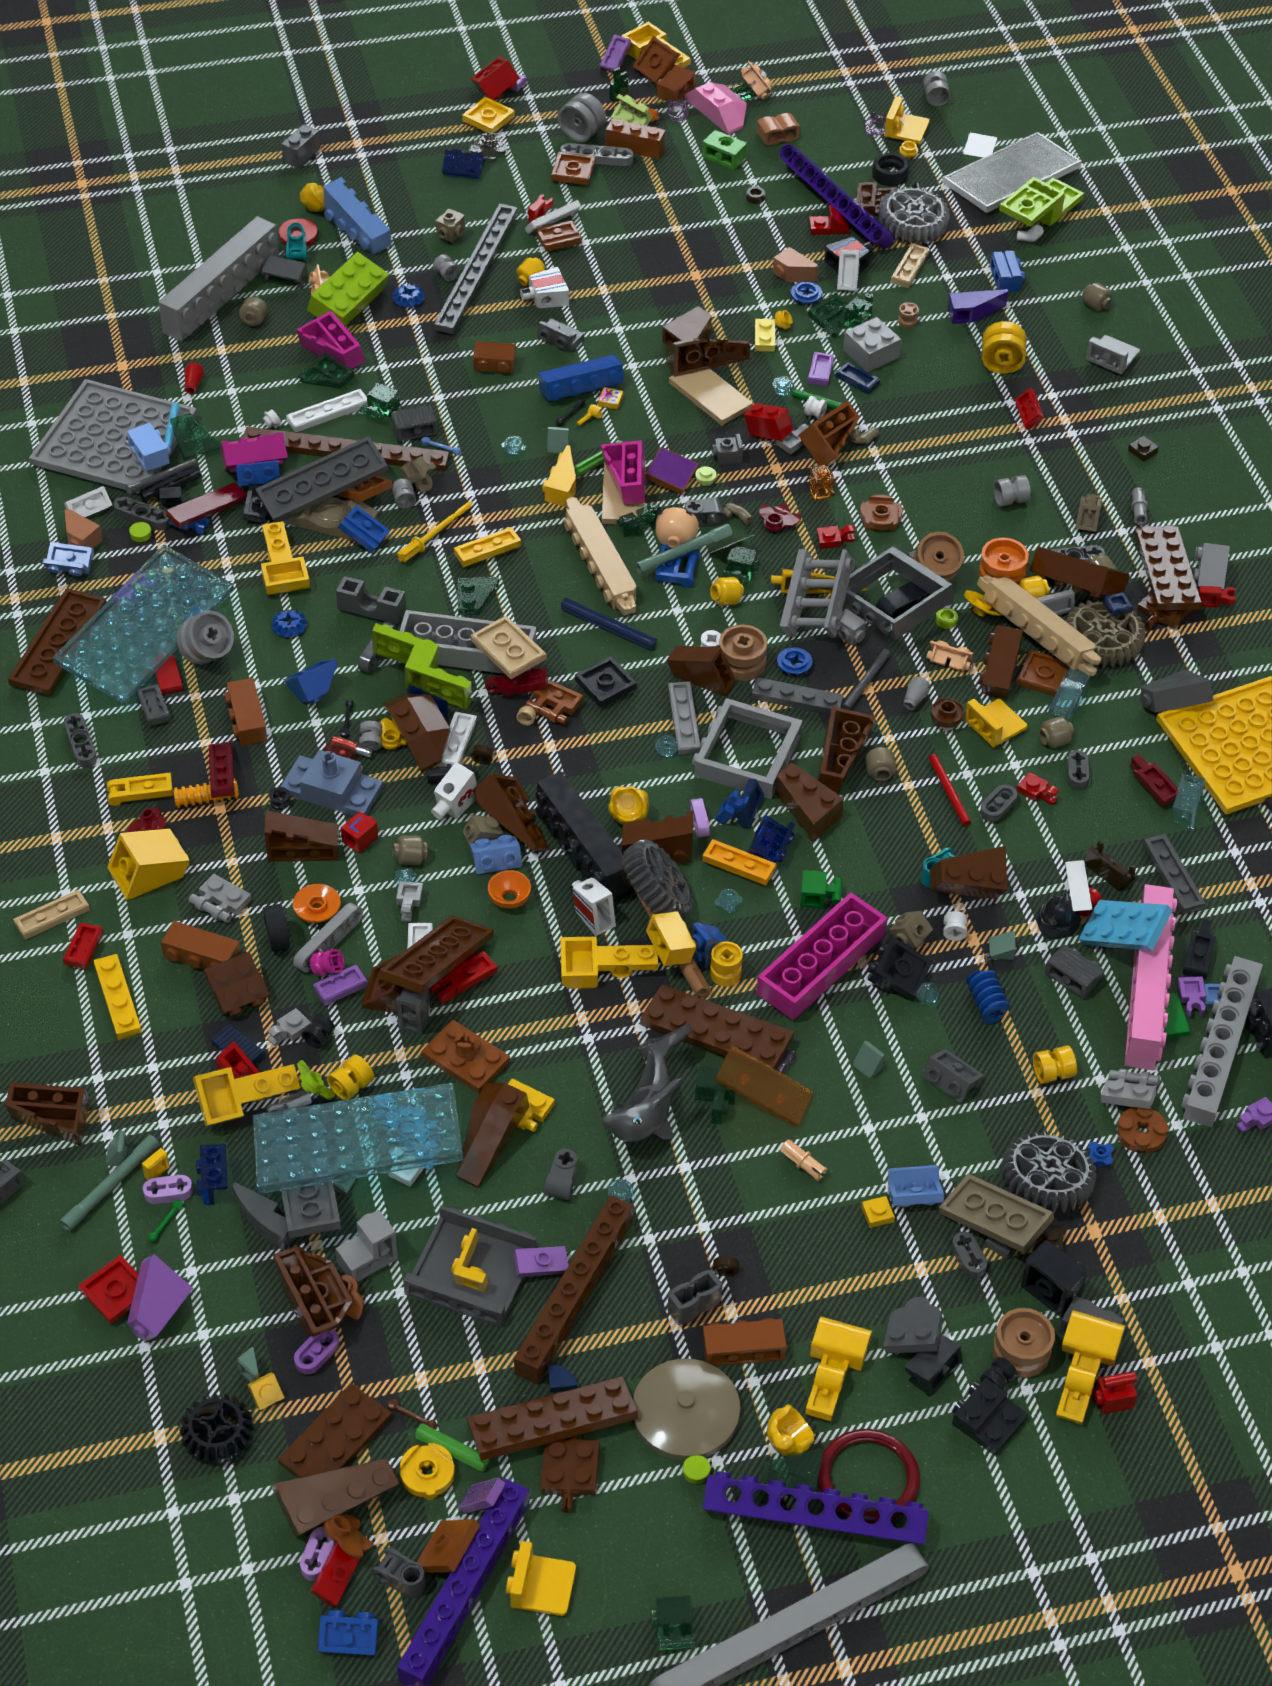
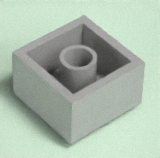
(872, 344)

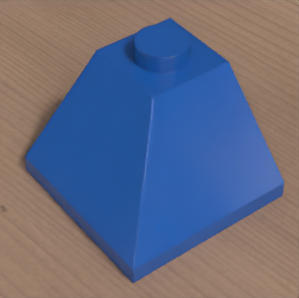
(313, 681)

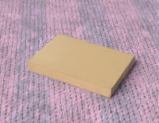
(508, 647)

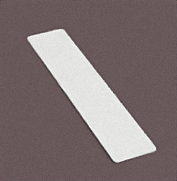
(1078, 885)

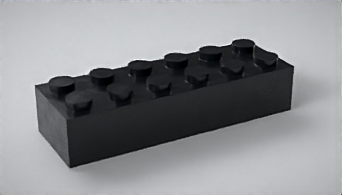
(581, 835)

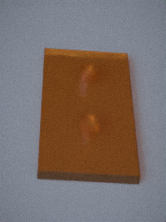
(764, 1085)

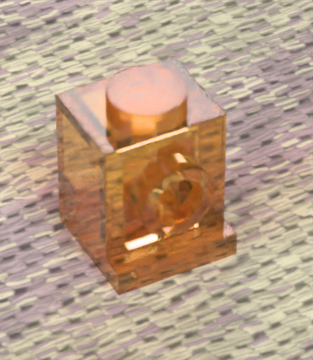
(821, 482)

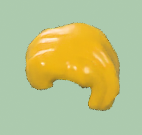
(313, 197)
(628, 804)
(789, 1432)

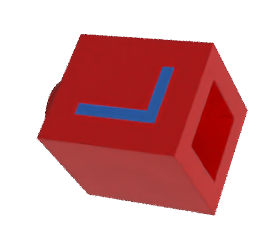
(359, 832)

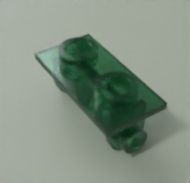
(645, 518)

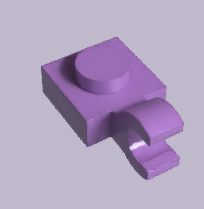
(1256, 1114)

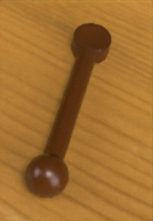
(393, 1406)

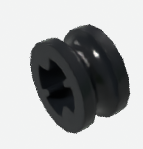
(280, 792)

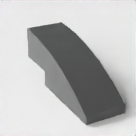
(263, 1216)

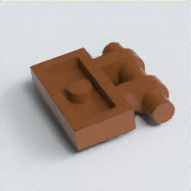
(558, 697)

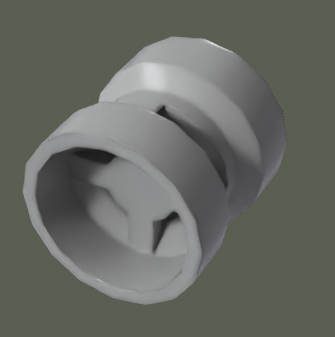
(444, 266)
(403, 493)
(370, 735)

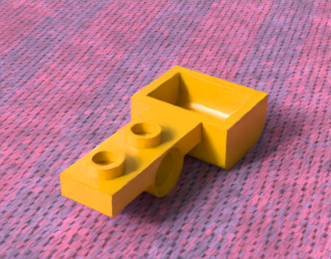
(642, 35)
(282, 571)
(583, 959)
(222, 1095)
(1092, 1343)
(838, 1347)

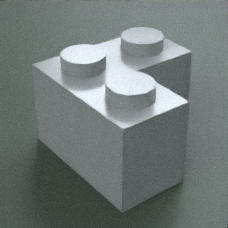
(1212, 564)
(369, 1250)

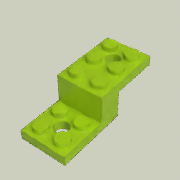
(1041, 201)
(421, 665)

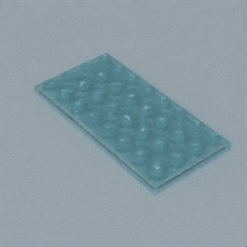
(141, 624)
(356, 1138)

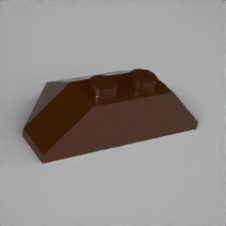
(420, 727)
(313, 1289)

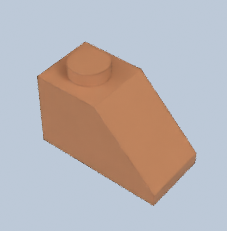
(794, 267)
(81, 530)

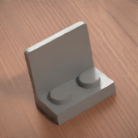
(1111, 353)

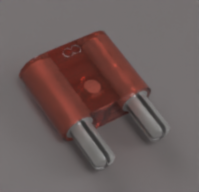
(346, 748)

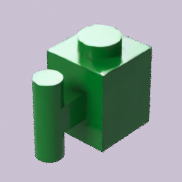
(815, 889)

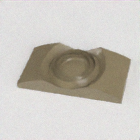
(327, 516)

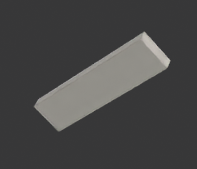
(684, 718)

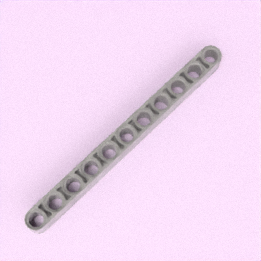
(799, 1620)

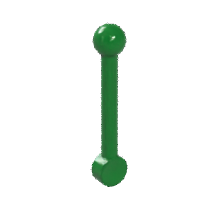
(177, 1206)

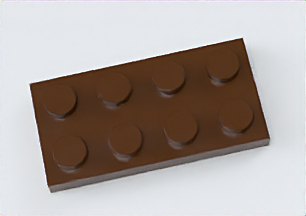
(336, 1434)

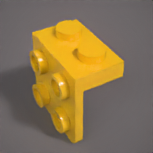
(540, 1582)

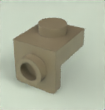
(483, 828)

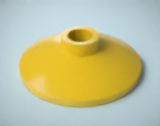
(980, 606)

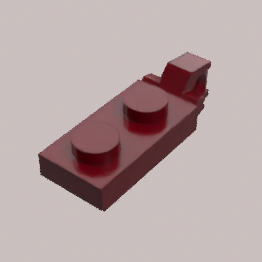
(525, 682)
(1154, 780)

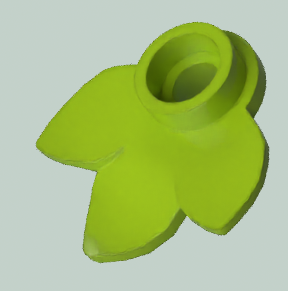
(313, 1082)

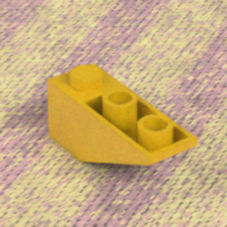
(562, 480)

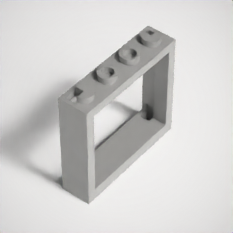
(756, 716)

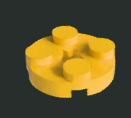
(427, 1485)

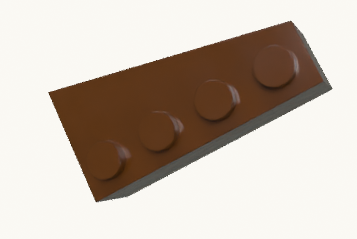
(1078, 573)
(318, 1497)

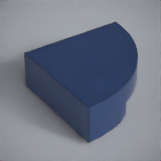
(560, 1378)

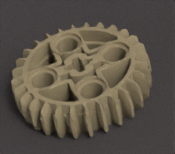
(1115, 638)

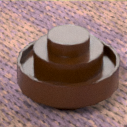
(947, 713)

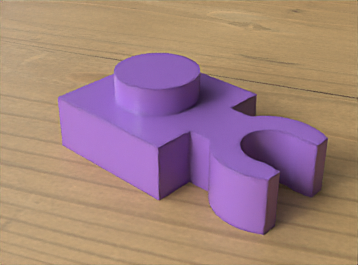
(1193, 993)

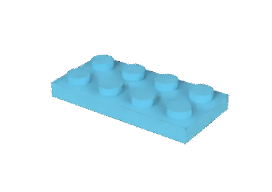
(1125, 925)

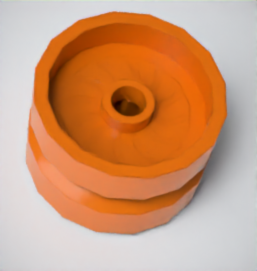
(1004, 559)

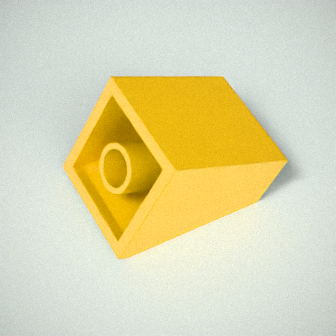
(146, 861)

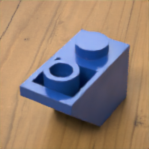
(705, 938)

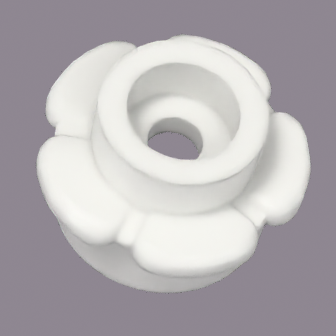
(271, 419)

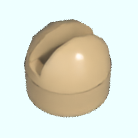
(526, 715)

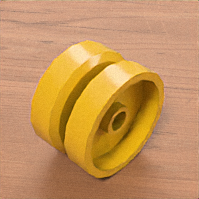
(1004, 347)

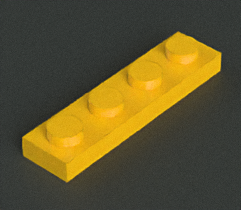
(117, 996)

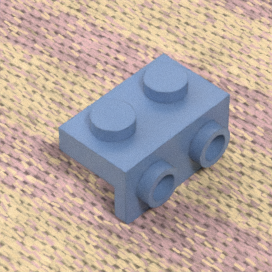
(69, 558)
(496, 854)
(915, 1185)

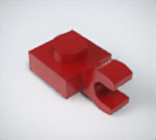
(539, 208)
(832, 537)
(1212, 596)
(1036, 787)

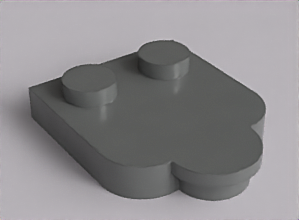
(914, 1328)

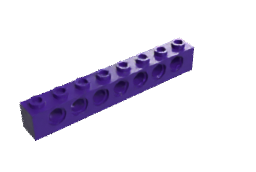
(716, 1501)
(463, 1587)

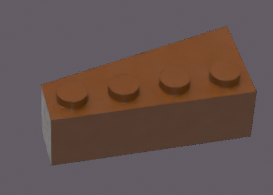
(842, 744)

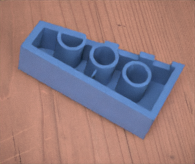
(355, 217)

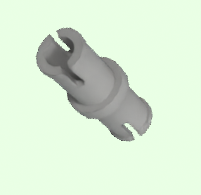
(1139, 506)

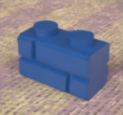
(1007, 271)

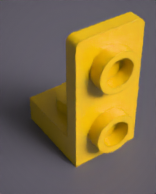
(473, 1276)

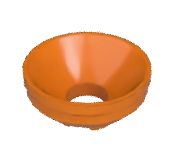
(509, 882)

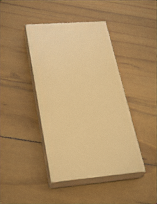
(712, 395)
(612, 502)

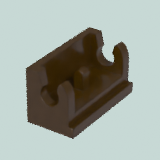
(1108, 868)

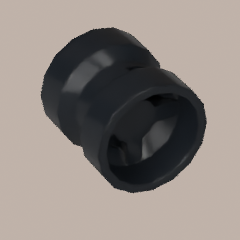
(316, 1033)
(1000, 1373)

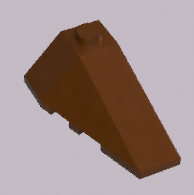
(703, 354)
(507, 803)
(490, 1126)

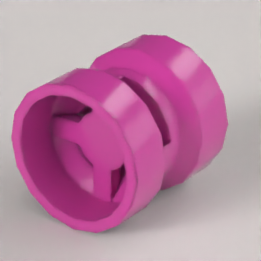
(327, 962)

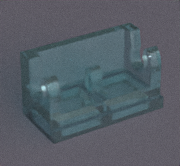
(1188, 799)

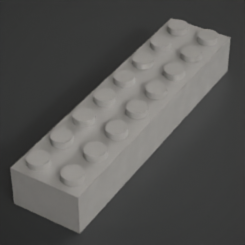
(218, 279)

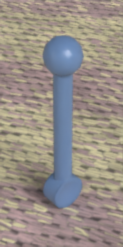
(426, 441)

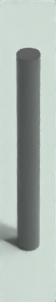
(160, 476)
(861, 686)

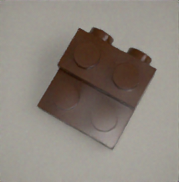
(236, 984)

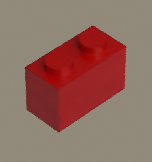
(768, 422)

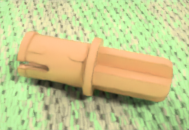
(803, 1159)

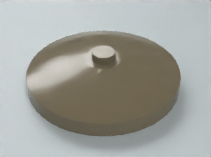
(686, 1409)

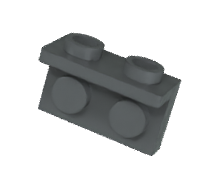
(560, 334)
(951, 1074)

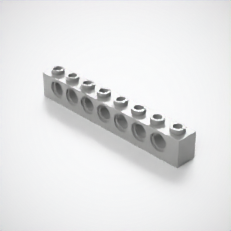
(1222, 1042)

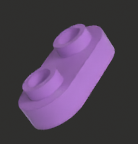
(314, 1351)

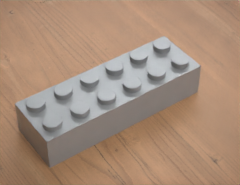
(454, 638)

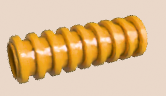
(198, 795)

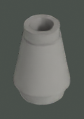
(916, 691)

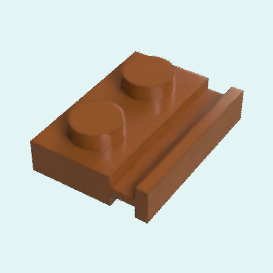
(558, 236)

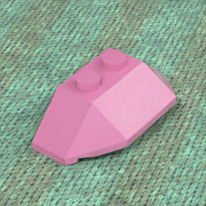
(719, 106)

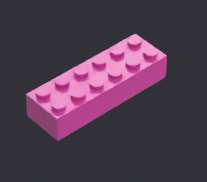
(821, 956)

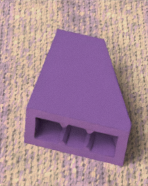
(155, 1298)

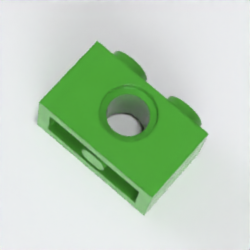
(724, 149)

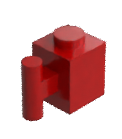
(1115, 1392)

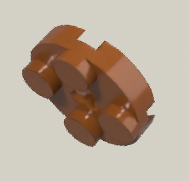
(888, 520)
(1141, 1117)

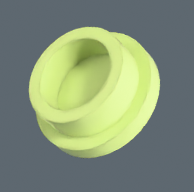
(705, 476)

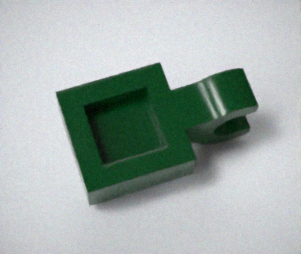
(619, 85)

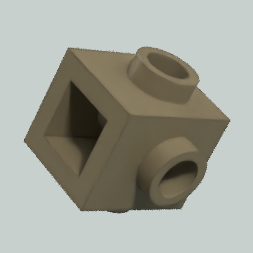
(450, 225)
(911, 929)

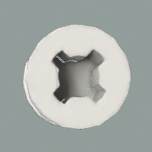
(815, 407)
(710, 639)
(955, 926)

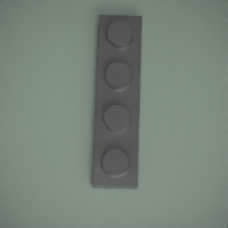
(796, 696)
(1174, 873)

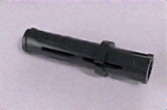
(192, 474)

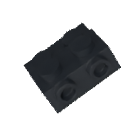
(898, 968)
(988, 1416)

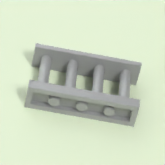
(801, 583)

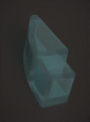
(1070, 693)

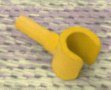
(593, 411)

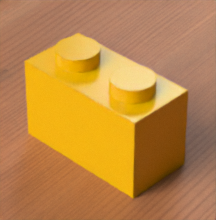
(671, 938)

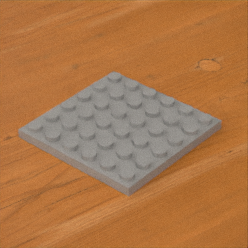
(92, 434)

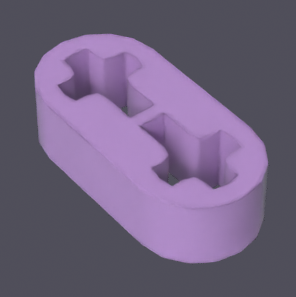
(700, 818)
(167, 1189)
(311, 1551)

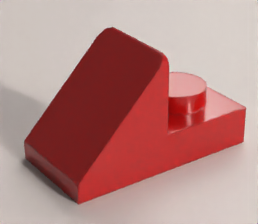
(829, 225)
(235, 1058)

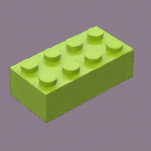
(349, 289)

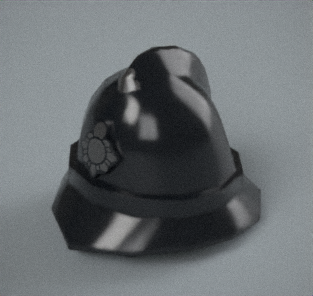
(1057, 917)

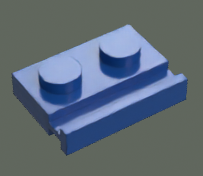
(364, 529)

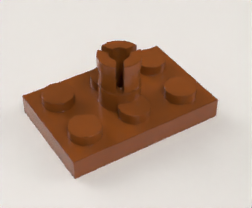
(465, 1056)

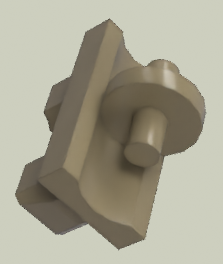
(416, 472)

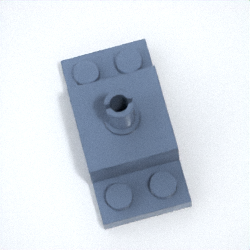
(333, 783)

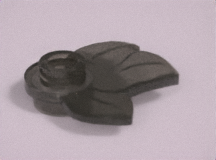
(489, 146)

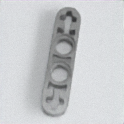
(617, 157)
(329, 935)

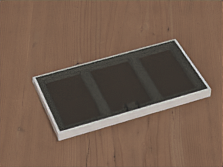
(1005, 171)

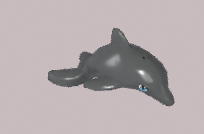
(650, 1103)

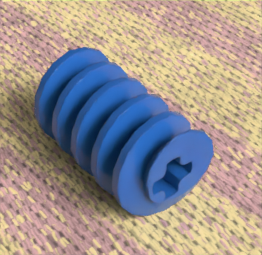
(988, 995)

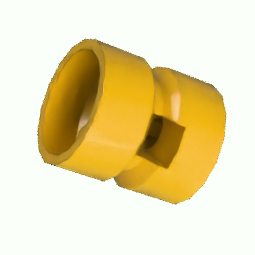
(726, 964)
(1054, 1064)
(347, 1080)

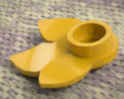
(390, 735)

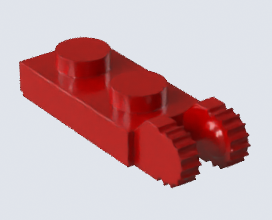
(464, 976)

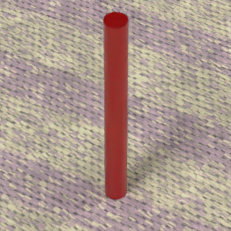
(949, 789)

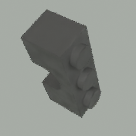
(355, 598)

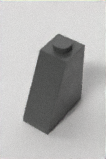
(1176, 691)

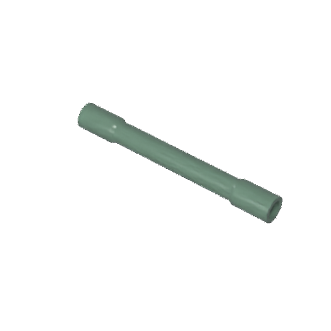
(654, 561)
(80, 1210)

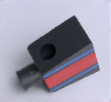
(832, 252)

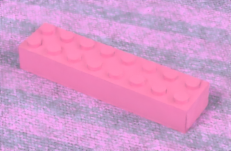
(1149, 990)

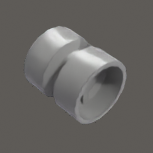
(936, 88)
(1012, 490)

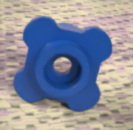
(1104, 1159)

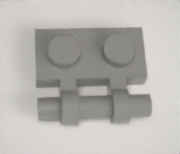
(222, 893)
(1130, 1094)

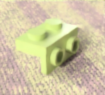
(631, 112)

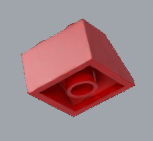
(496, 78)

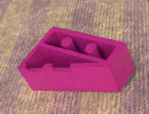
(331, 336)
(253, 450)
(627, 469)

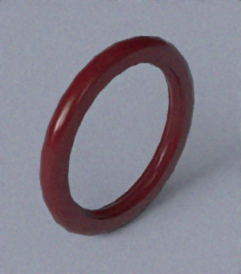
(876, 1436)

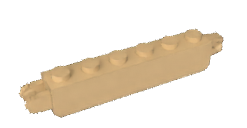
(601, 556)
(1040, 623)

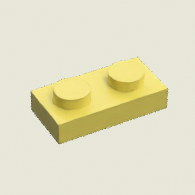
(765, 335)

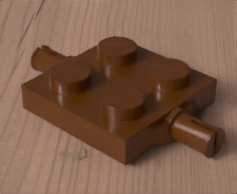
(1168, 617)
(570, 1469)

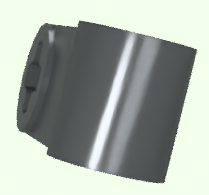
(707, 511)
(562, 1175)
(396, 1570)

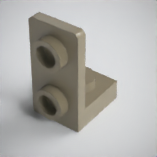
(1089, 512)

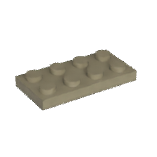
(996, 1213)

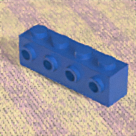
(581, 377)

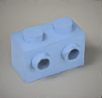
(148, 446)

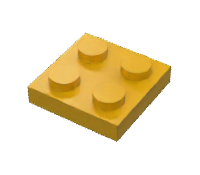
(488, 115)

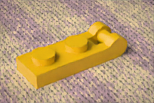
(139, 788)

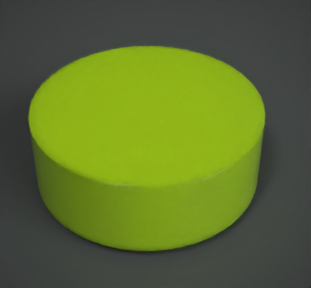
(140, 532)
(946, 618)
(696, 1469)

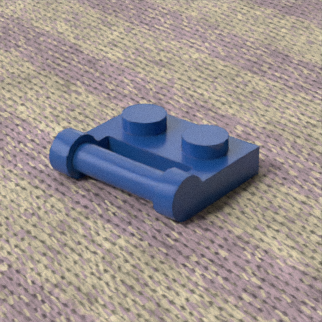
(670, 570)

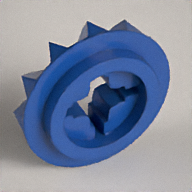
(798, 293)
(402, 298)
(297, 625)
(790, 655)

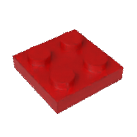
(111, 1289)

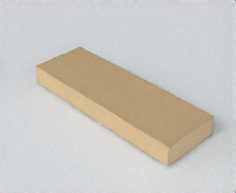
(910, 265)
(51, 914)

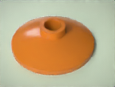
(314, 896)

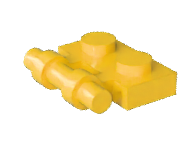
(539, 1106)

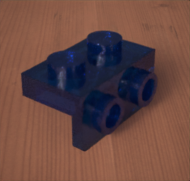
(462, 163)
(771, 840)
(213, 1171)

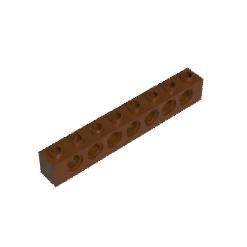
(573, 1290)

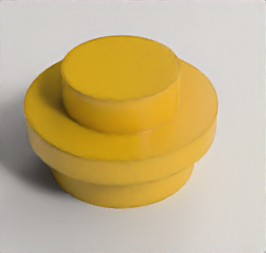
(908, 149)
(783, 319)

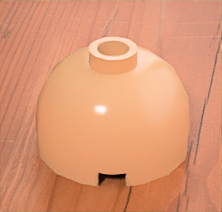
(676, 527)

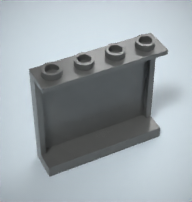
(493, 1254)

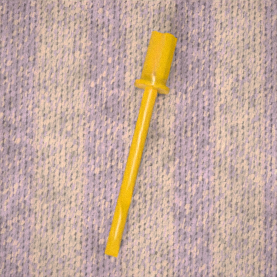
(418, 545)

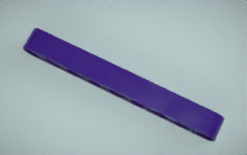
(836, 196)

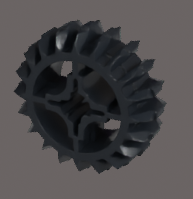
(206, 1419)

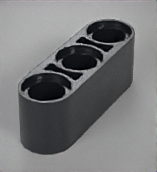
(901, 599)

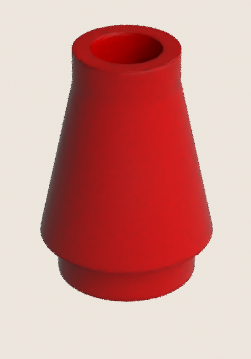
(193, 375)

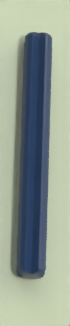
(608, 623)

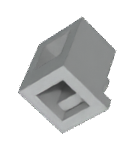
(851, 628)

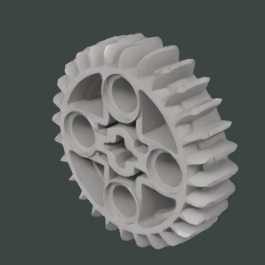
(914, 215)

